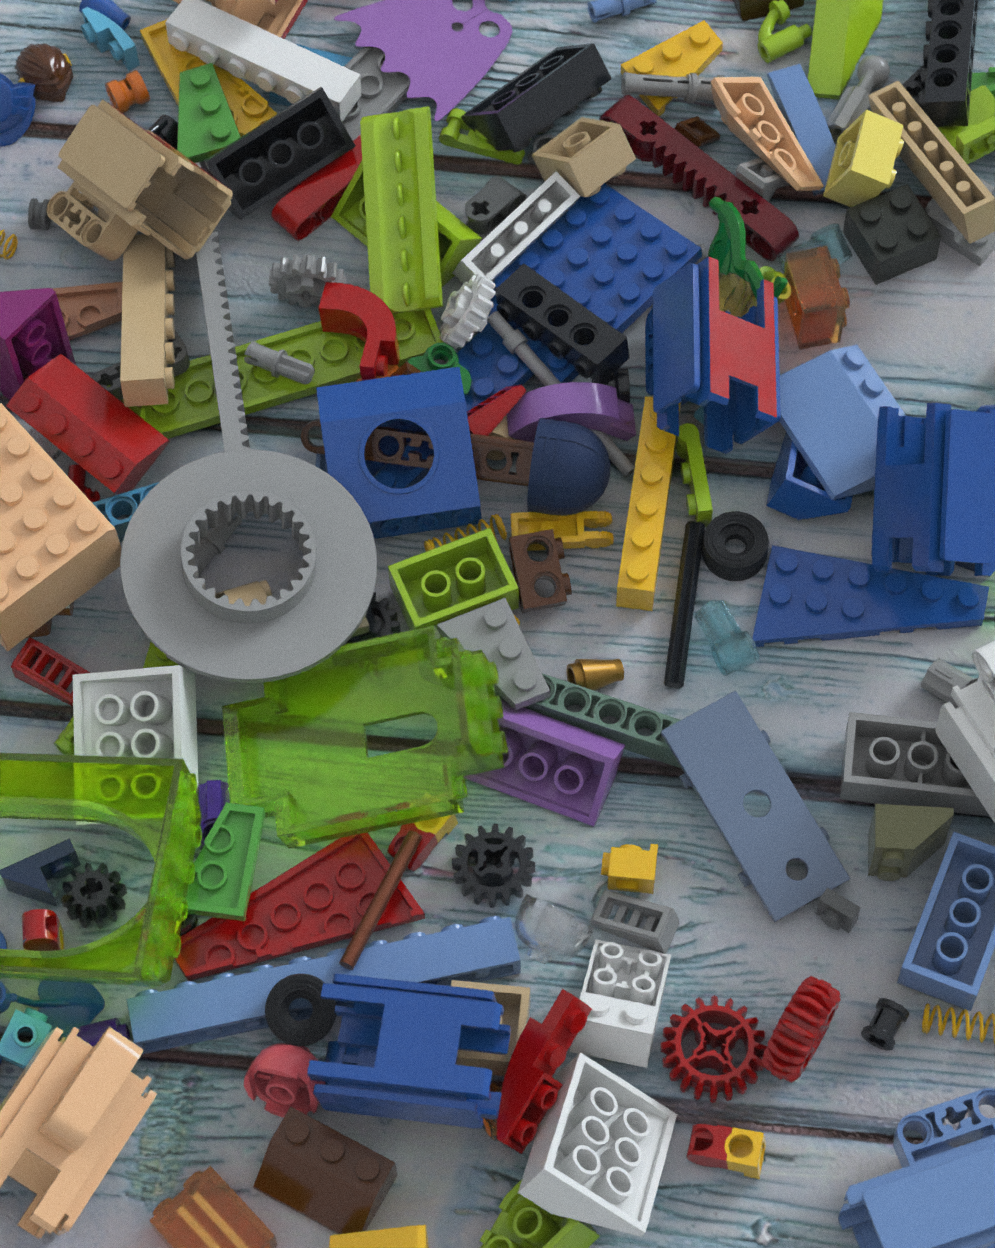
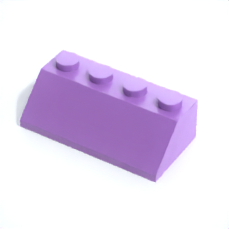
(554, 765)

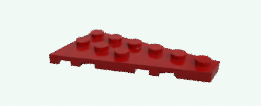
(300, 910)

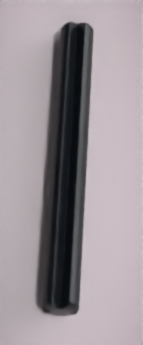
(684, 605)

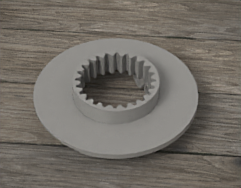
(236, 639)

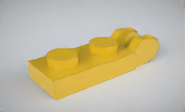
(567, 527)

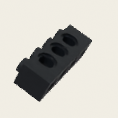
(577, 325)

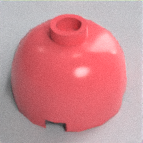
(281, 1079)

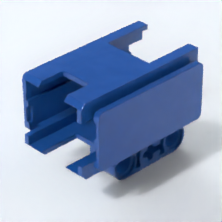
(935, 490)
(403, 1048)

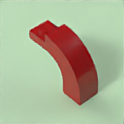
(363, 315)

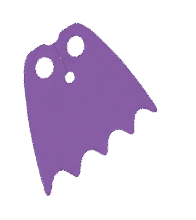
(425, 47)

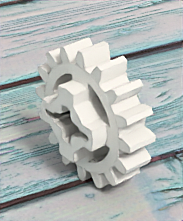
(467, 311)

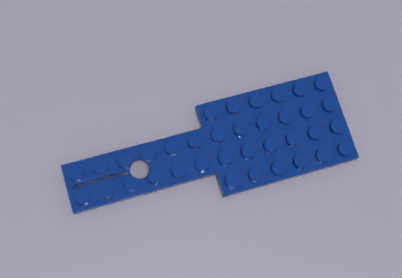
(597, 253)

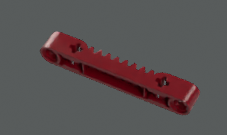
(654, 140)

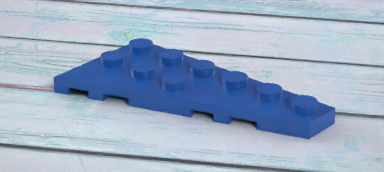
(844, 599)

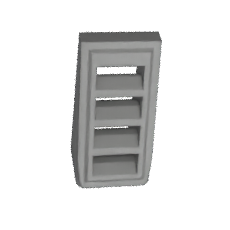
(658, 940)

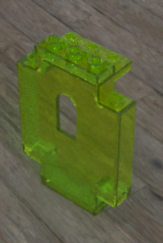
(307, 747)

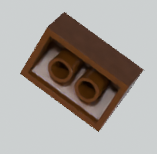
(324, 1174)

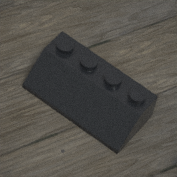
(539, 97)
(280, 153)

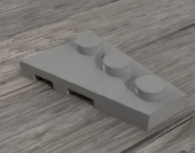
(502, 641)

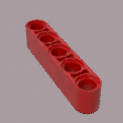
(317, 196)

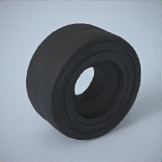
(735, 565)
(278, 1016)

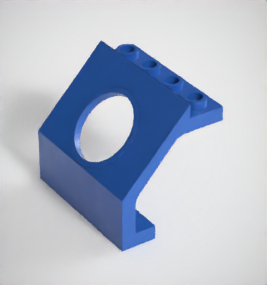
(435, 403)

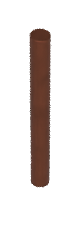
(380, 900)

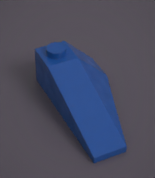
(797, 490)

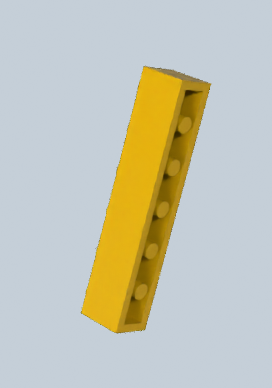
(646, 513)

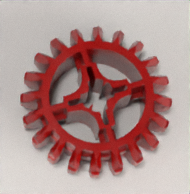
(801, 1029)
(690, 1068)

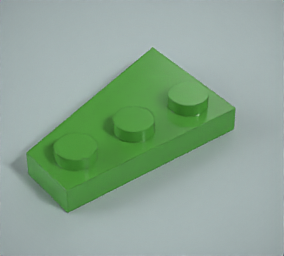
(227, 864)

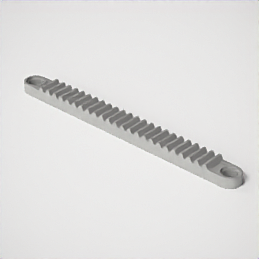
(222, 345)

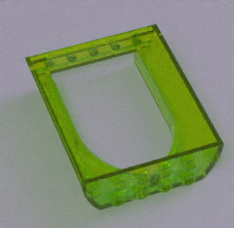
(135, 794)

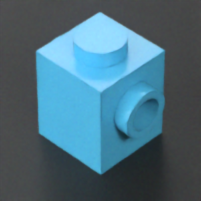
(18, 1052)

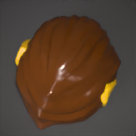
(46, 69)

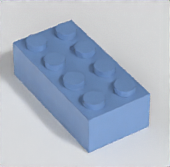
(956, 926)

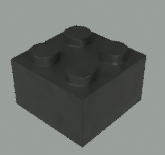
(891, 234)

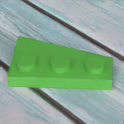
(203, 115)

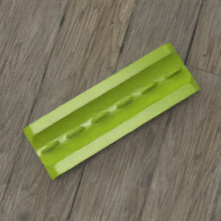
(401, 210)

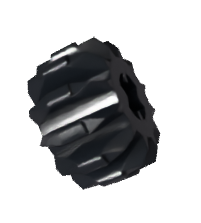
(79, 896)

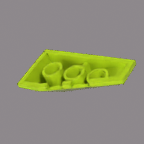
(838, 41)
(530, 1226)

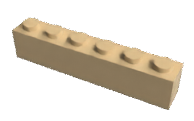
(938, 164)
(147, 322)

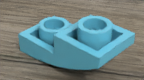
(109, 36)

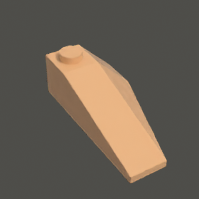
(758, 122)

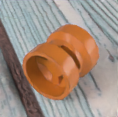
(127, 91)

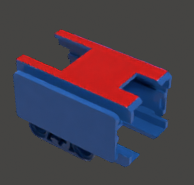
(712, 357)

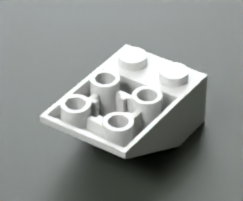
(625, 997)

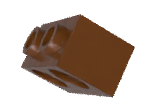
(529, 572)

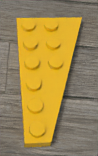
(245, 104)

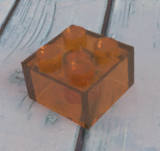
(816, 297)

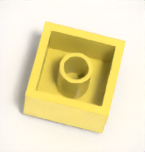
(864, 159)

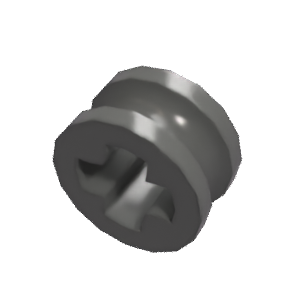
(38, 214)

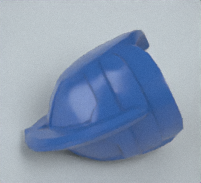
(16, 109)

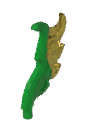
(737, 275)

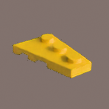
(677, 56)

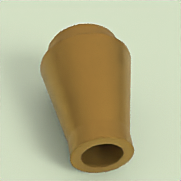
(595, 672)

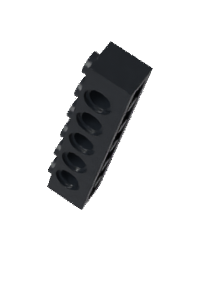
(948, 61)

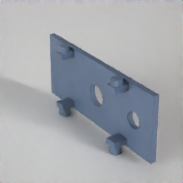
(726, 760)

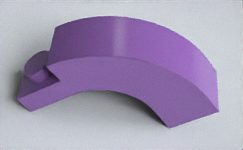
(575, 402)

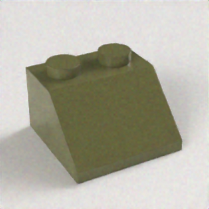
(905, 838)

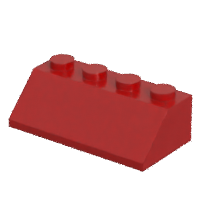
(88, 424)

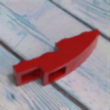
(528, 1081)

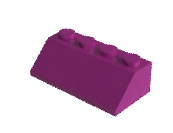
(29, 335)

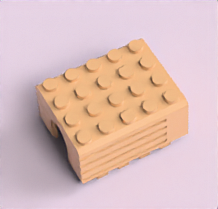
(49, 536)

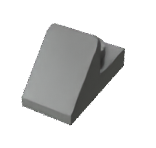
(760, 177)

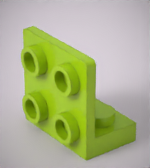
(979, 136)

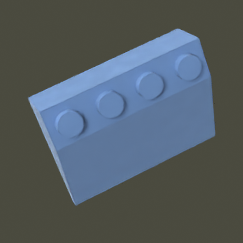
(833, 418)

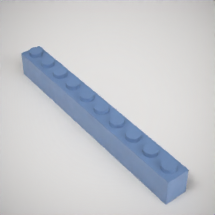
(238, 1002)

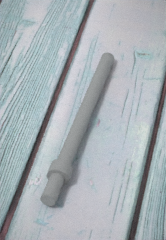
(516, 343)

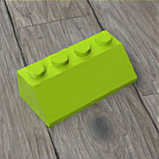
(454, 236)

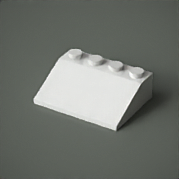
(136, 715)
(599, 1150)

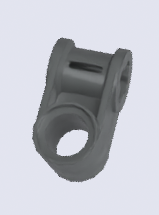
(492, 205)

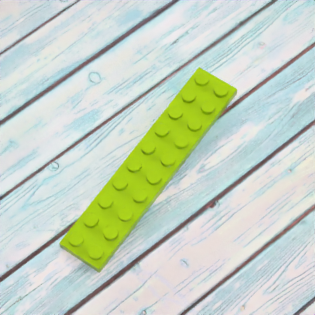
(332, 355)

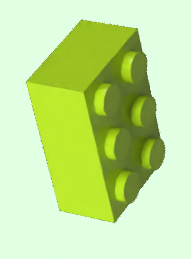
(452, 580)

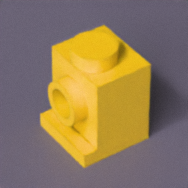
(630, 868)

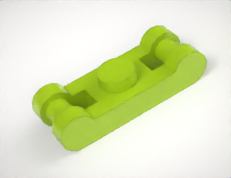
(474, 141)

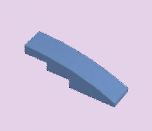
(805, 118)

